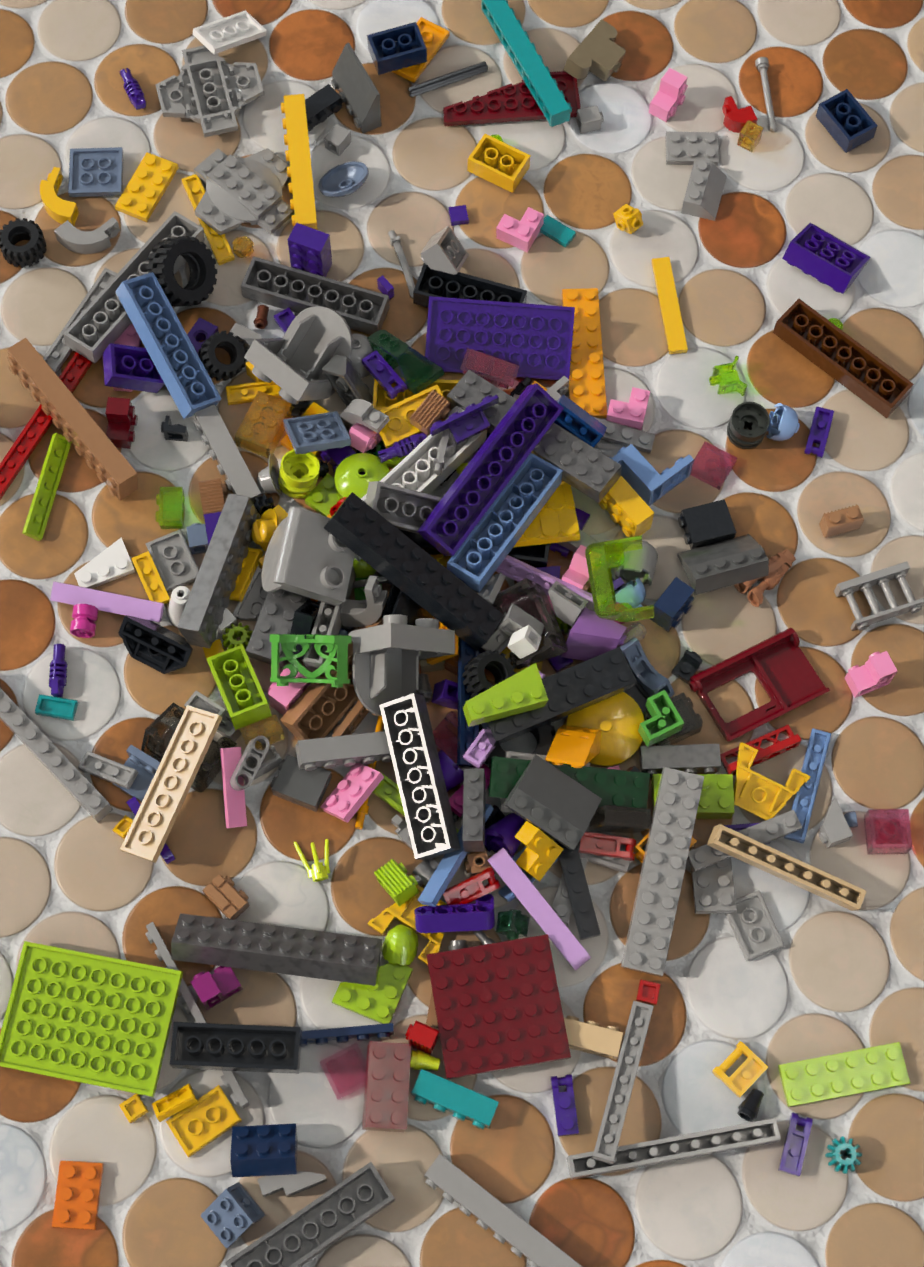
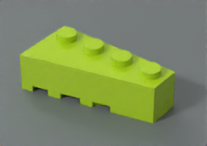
(510, 697)

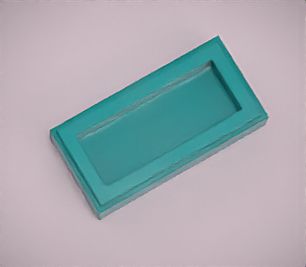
(557, 231)
(56, 707)

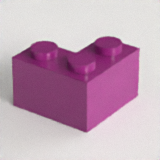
(216, 987)

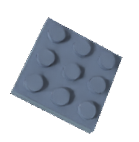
(95, 172)
(317, 432)

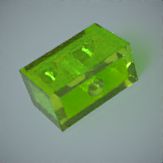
(170, 507)

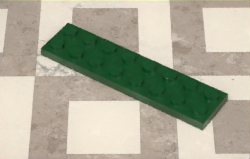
(611, 785)

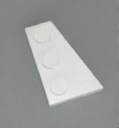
(106, 567)

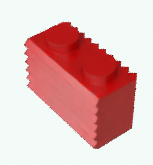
(422, 1037)

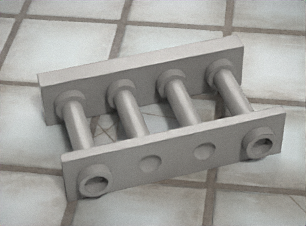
(881, 578)

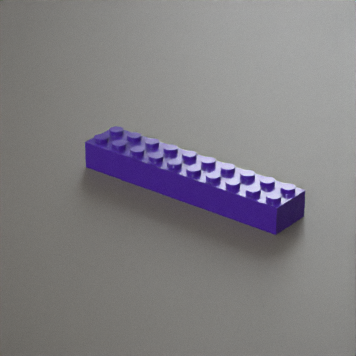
(490, 470)

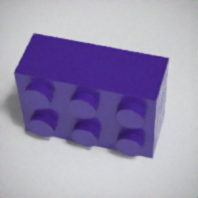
(310, 250)
(130, 369)

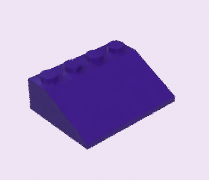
(825, 258)

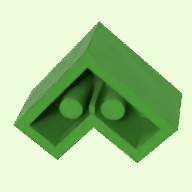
(664, 720)

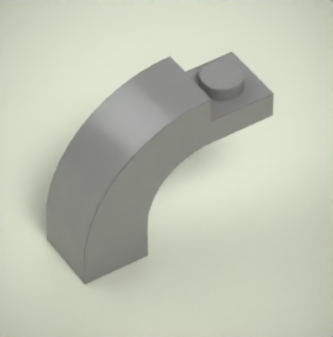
(87, 241)
(363, 413)
(365, 612)

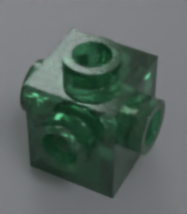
(512, 924)

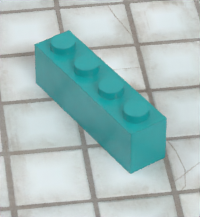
(455, 1099)

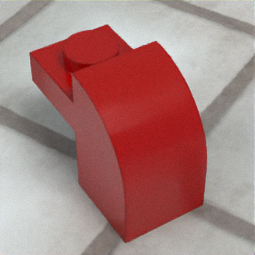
(736, 118)

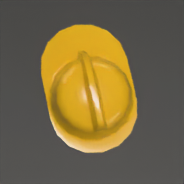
(264, 528)

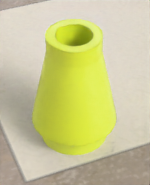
(424, 1061)

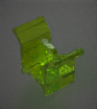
(727, 378)

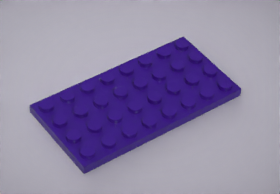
(515, 332)

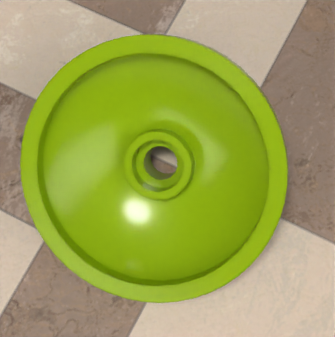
(348, 477)

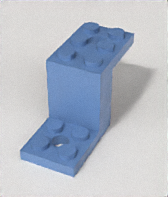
(644, 477)

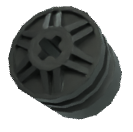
(745, 417)

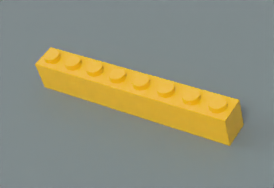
(300, 160)

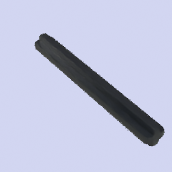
(447, 79)

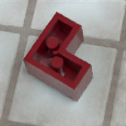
(121, 422)

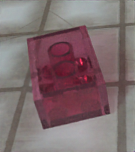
(490, 368)

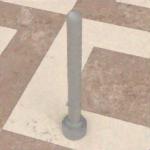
(762, 66)

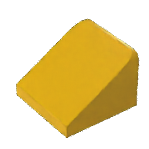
(123, 826)

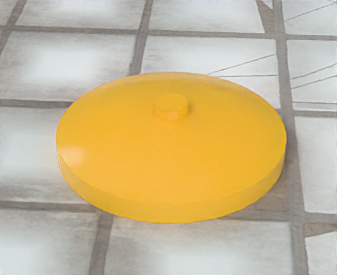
(619, 725)

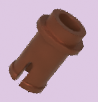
(261, 318)

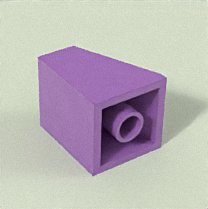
(593, 636)

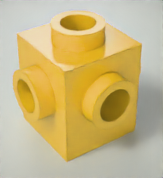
(628, 219)

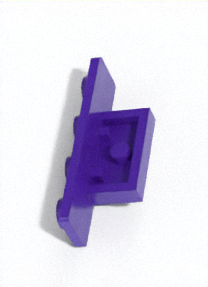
(467, 423)

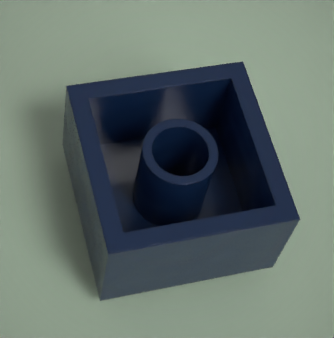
(672, 604)

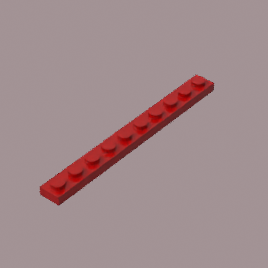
(38, 426)

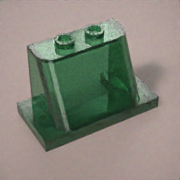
(416, 368)

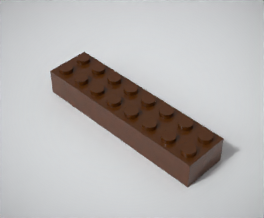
(842, 358)

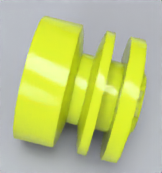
(298, 474)

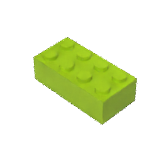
(239, 687)
(715, 798)

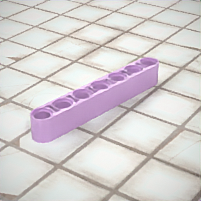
(539, 909)

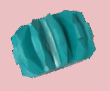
(837, 1148)

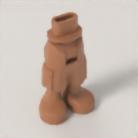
(778, 567)

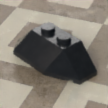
(154, 644)

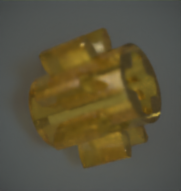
(243, 246)

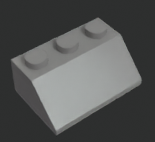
(704, 190)
(444, 252)

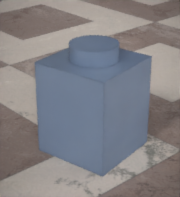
(197, 538)

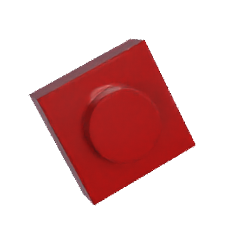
(648, 992)

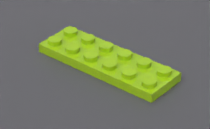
(843, 1074)

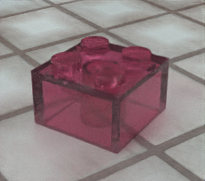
(887, 831)

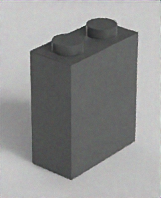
(300, 786)

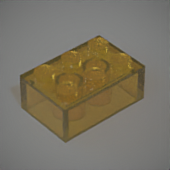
(263, 424)

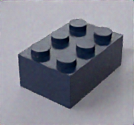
(397, 48)
(846, 120)
(264, 1150)

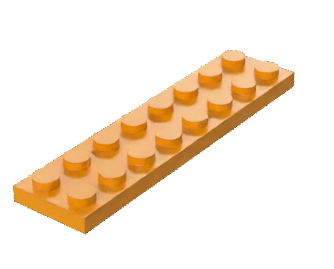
(586, 362)

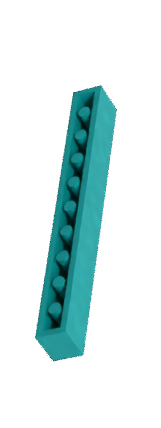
(527, 61)

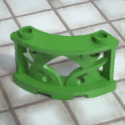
(335, 645)

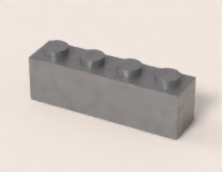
(686, 758)
(474, 810)

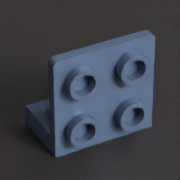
(145, 766)
(232, 1214)

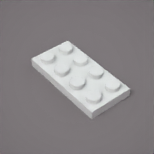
(229, 32)

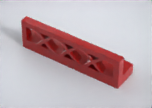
(767, 753)

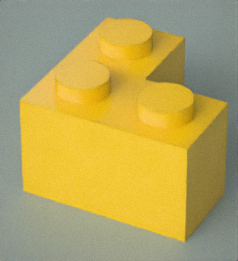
(539, 851)

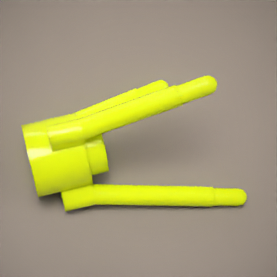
(319, 871)

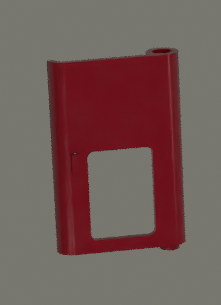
(779, 669)

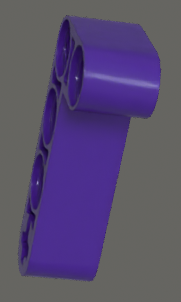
(456, 917)

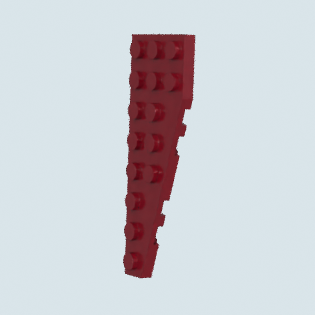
(509, 104)

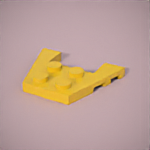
(758, 793)
(406, 915)

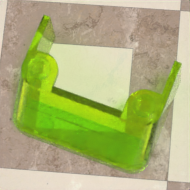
(600, 560)

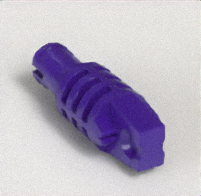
(133, 89)
(402, 447)
(58, 671)

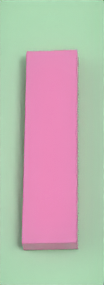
(233, 800)

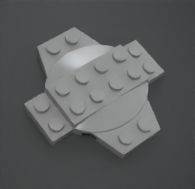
(209, 90)
(243, 191)

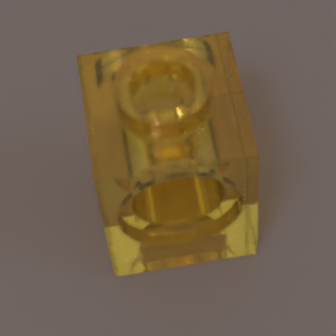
(750, 136)

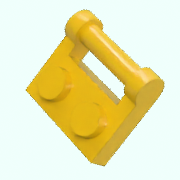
(747, 1072)

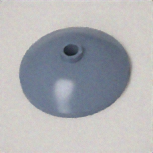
(343, 179)

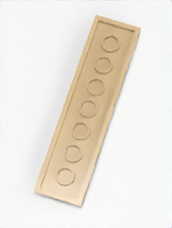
(171, 784)

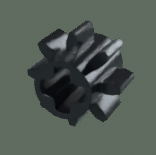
(263, 504)

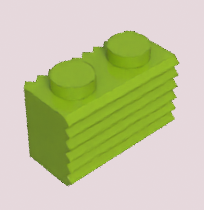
(397, 882)

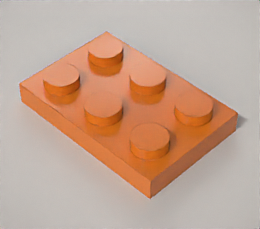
(77, 1195)

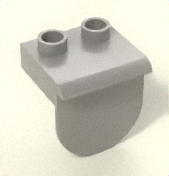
(302, 353)
(307, 559)
(389, 657)

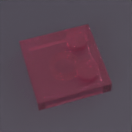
(712, 465)
(345, 1071)

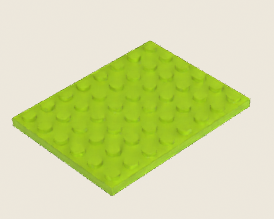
(89, 1018)

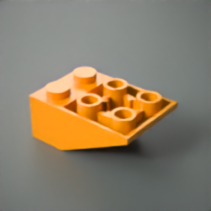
(574, 746)

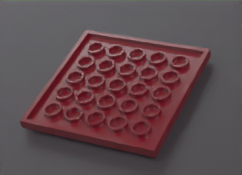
(498, 1006)

